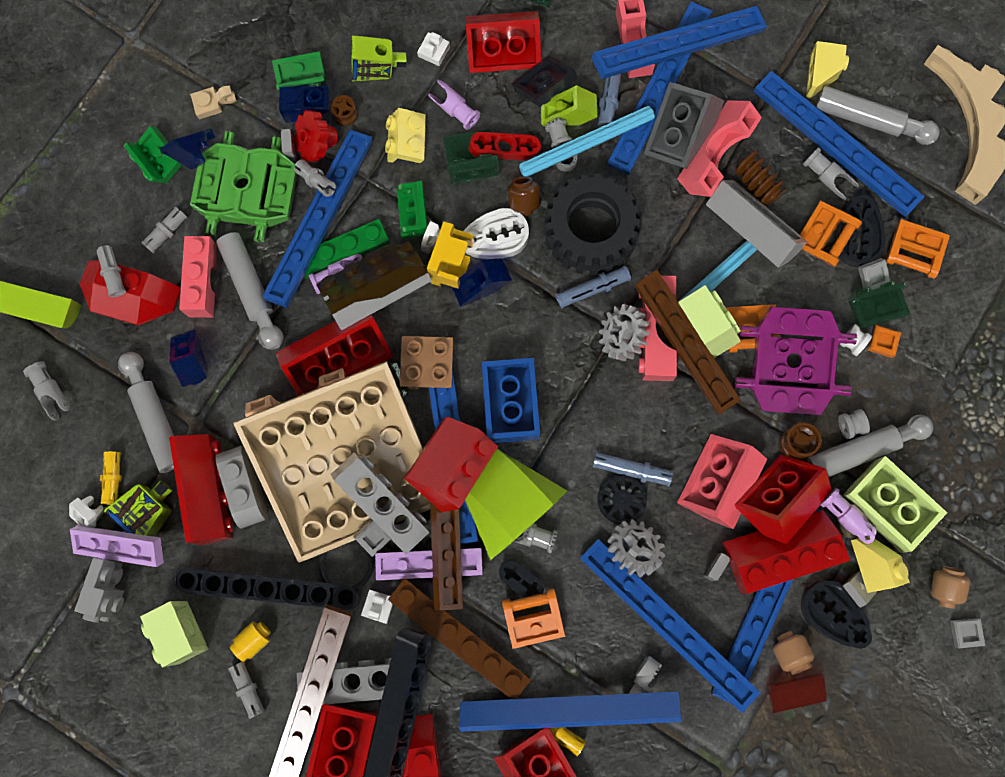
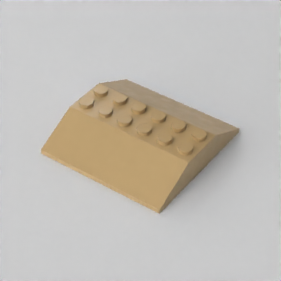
(311, 436)

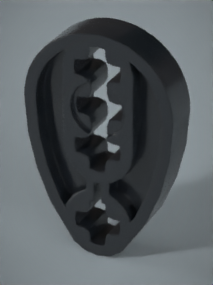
(873, 237)
(823, 623)

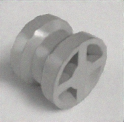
(854, 424)

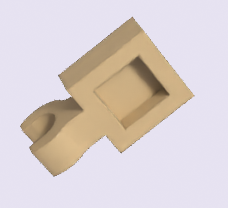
(209, 101)

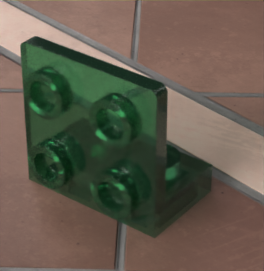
(463, 164)

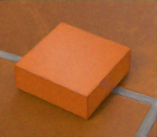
(884, 341)

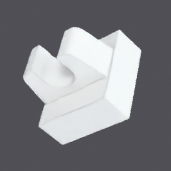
(433, 48)
(82, 514)
(377, 607)

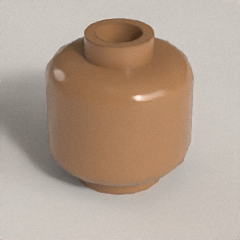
(950, 586)
(793, 653)

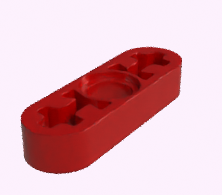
(522, 153)

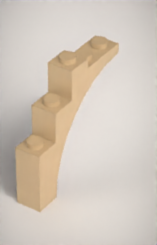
(983, 118)

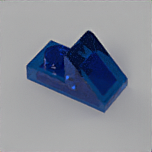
(188, 148)

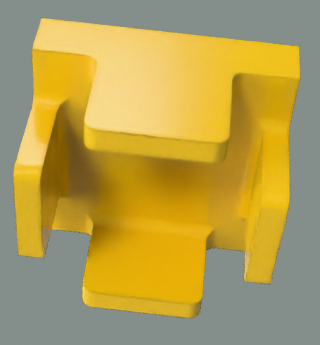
(448, 256)

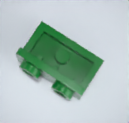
(299, 70)
(149, 157)

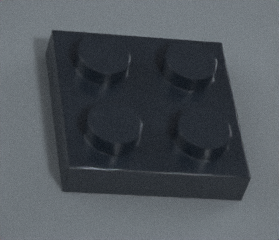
(544, 81)

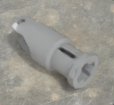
(828, 171)
(46, 389)

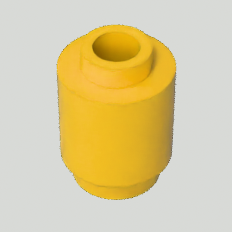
(250, 641)

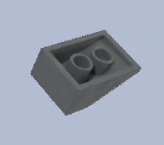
(682, 124)

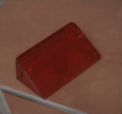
(797, 692)

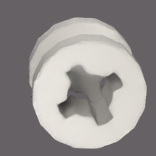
(862, 340)

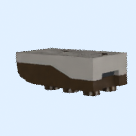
(373, 283)

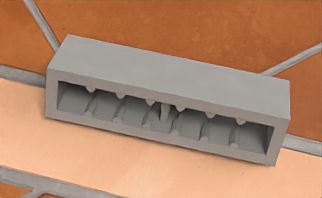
(755, 222)

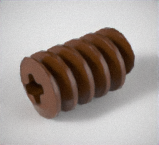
(760, 179)

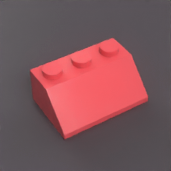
(721, 478)

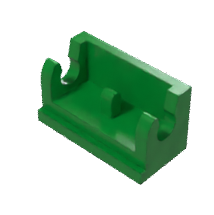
(412, 210)

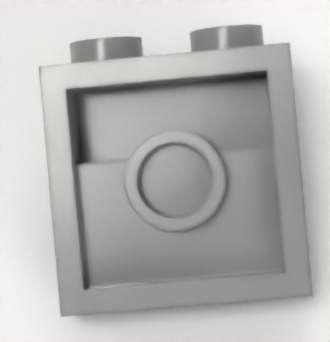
(99, 597)

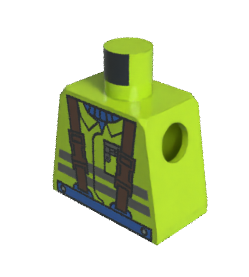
(374, 58)
(141, 509)

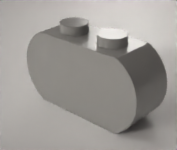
(241, 487)

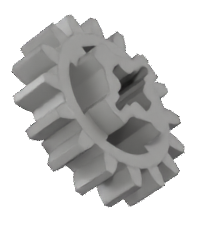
(624, 332)
(636, 548)

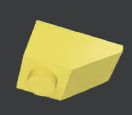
(825, 66)
(879, 565)

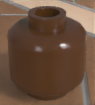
(524, 195)

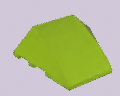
(508, 501)

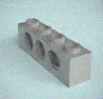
(403, 535)
(367, 689)

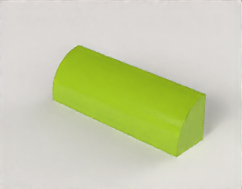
(38, 306)

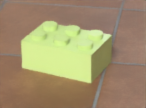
(894, 504)

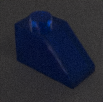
(482, 280)
(187, 358)

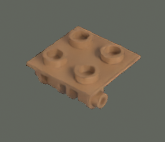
(426, 362)

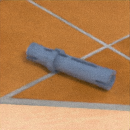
(609, 101)
(594, 286)
(633, 469)

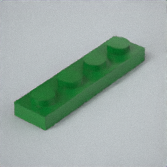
(358, 241)

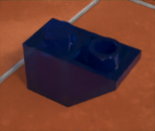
(297, 99)

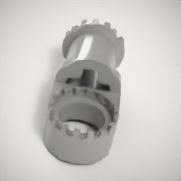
(559, 137)
(538, 537)
(645, 675)

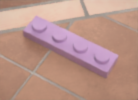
(117, 546)
(419, 564)

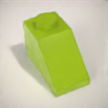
(573, 105)

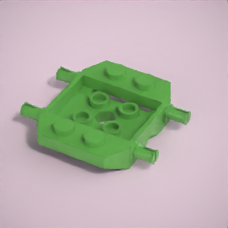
(220, 199)

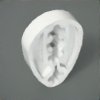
(502, 247)

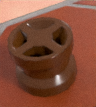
(339, 106)

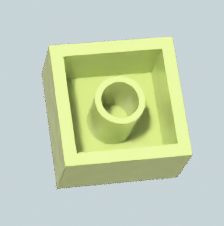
(711, 320)
(173, 633)

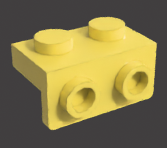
(405, 136)

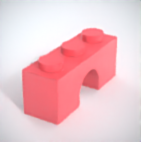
(631, 26)
(196, 292)

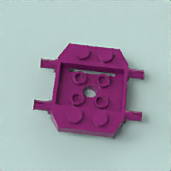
(815, 366)

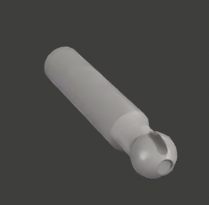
(875, 115)
(249, 288)
(148, 410)
(871, 445)

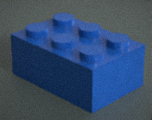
(511, 400)

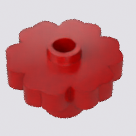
(313, 136)

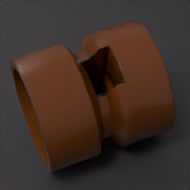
(800, 441)

